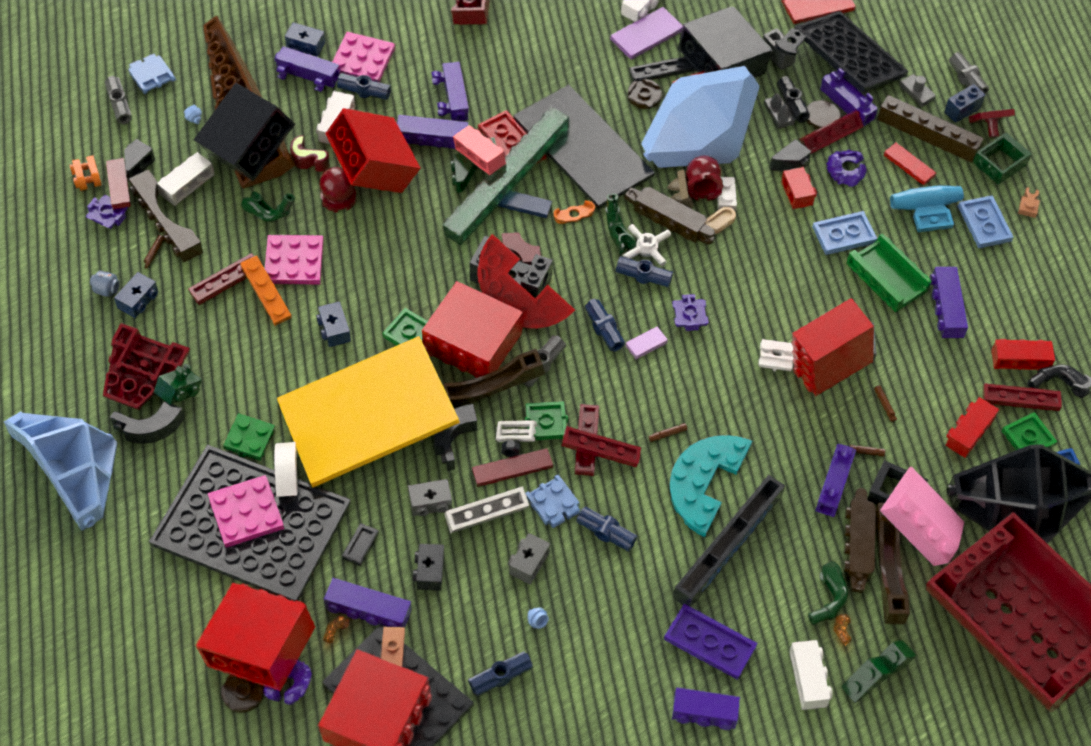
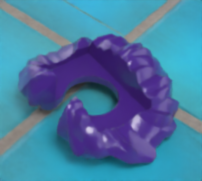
(841, 175)
(301, 675)

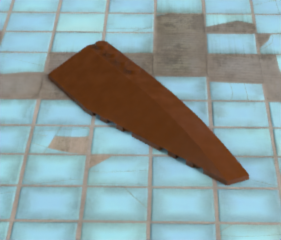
(226, 70)

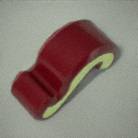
(308, 158)

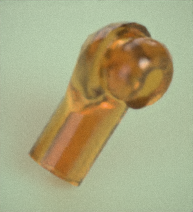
(335, 624)
(840, 628)

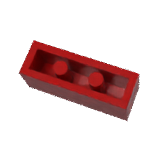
(1022, 354)
(971, 427)

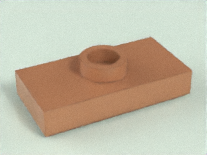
(393, 645)

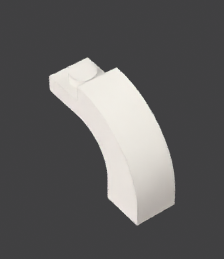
(286, 469)

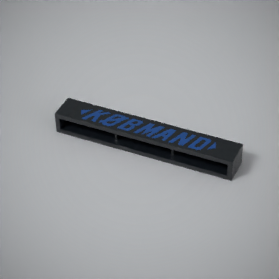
(728, 541)

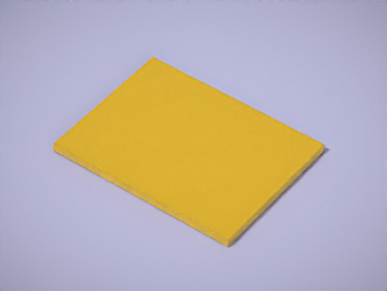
(367, 411)

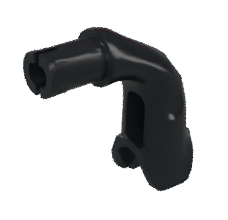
(1079, 383)

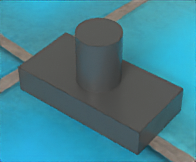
(917, 89)

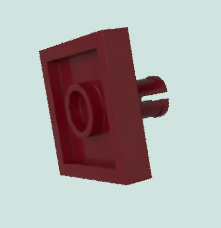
(992, 119)

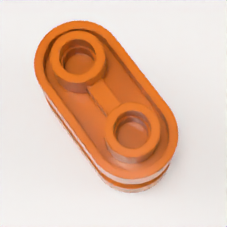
(78, 168)

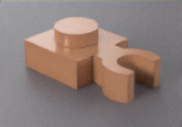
(1029, 204)

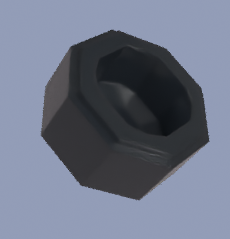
(510, 448)

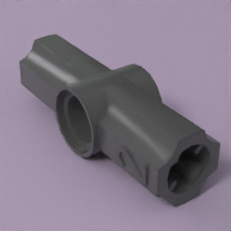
(967, 73)
(118, 100)
(549, 353)

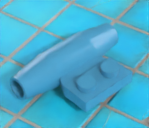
(929, 205)

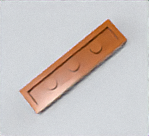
(265, 290)

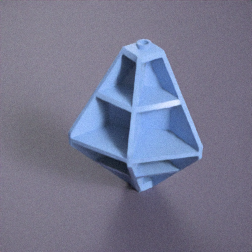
(702, 117)
(73, 457)

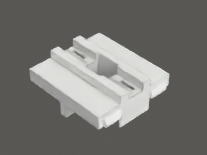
(769, 360)

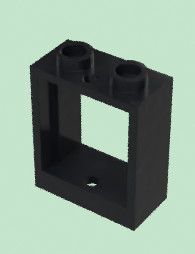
(887, 469)

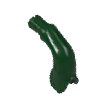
(264, 211)
(615, 226)
(833, 578)

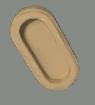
(721, 219)

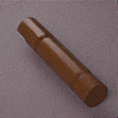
(154, 249)
(885, 403)
(668, 432)
(868, 450)

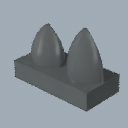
(779, 111)

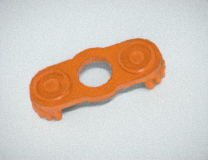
(584, 211)

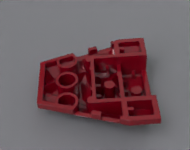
(137, 365)

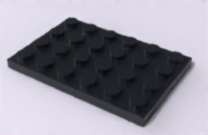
(852, 50)
(447, 701)

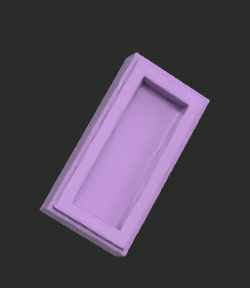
(646, 342)

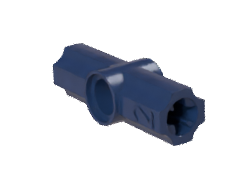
(364, 86)
(644, 271)
(604, 325)
(607, 528)
(489, 680)

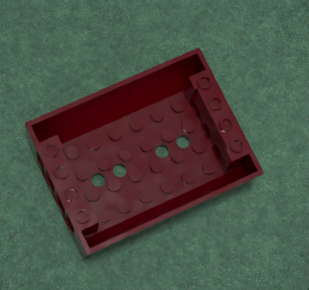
(1044, 601)

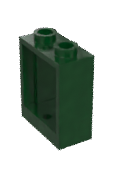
(1009, 147)

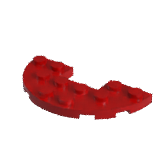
(493, 277)

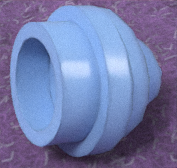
(193, 114)
(537, 618)

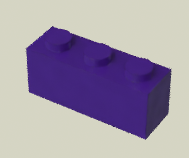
(705, 708)

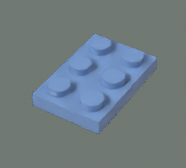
(985, 221)
(844, 232)

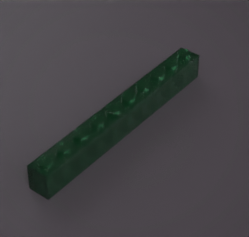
(498, 185)

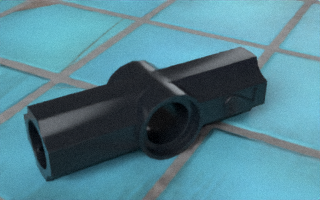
(793, 99)

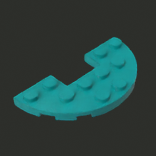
(694, 473)

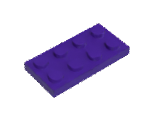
(710, 641)

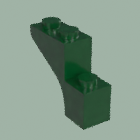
(464, 170)
(878, 669)

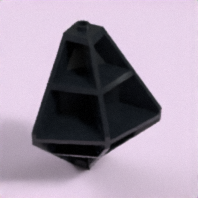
(1030, 482)

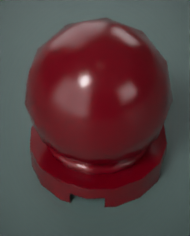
(704, 178)
(336, 190)

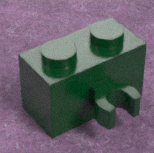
(178, 385)

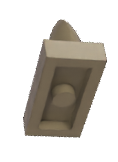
(681, 184)

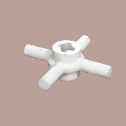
(647, 245)

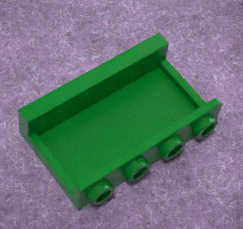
(889, 273)

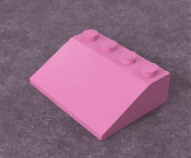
(924, 518)

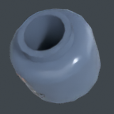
(104, 283)

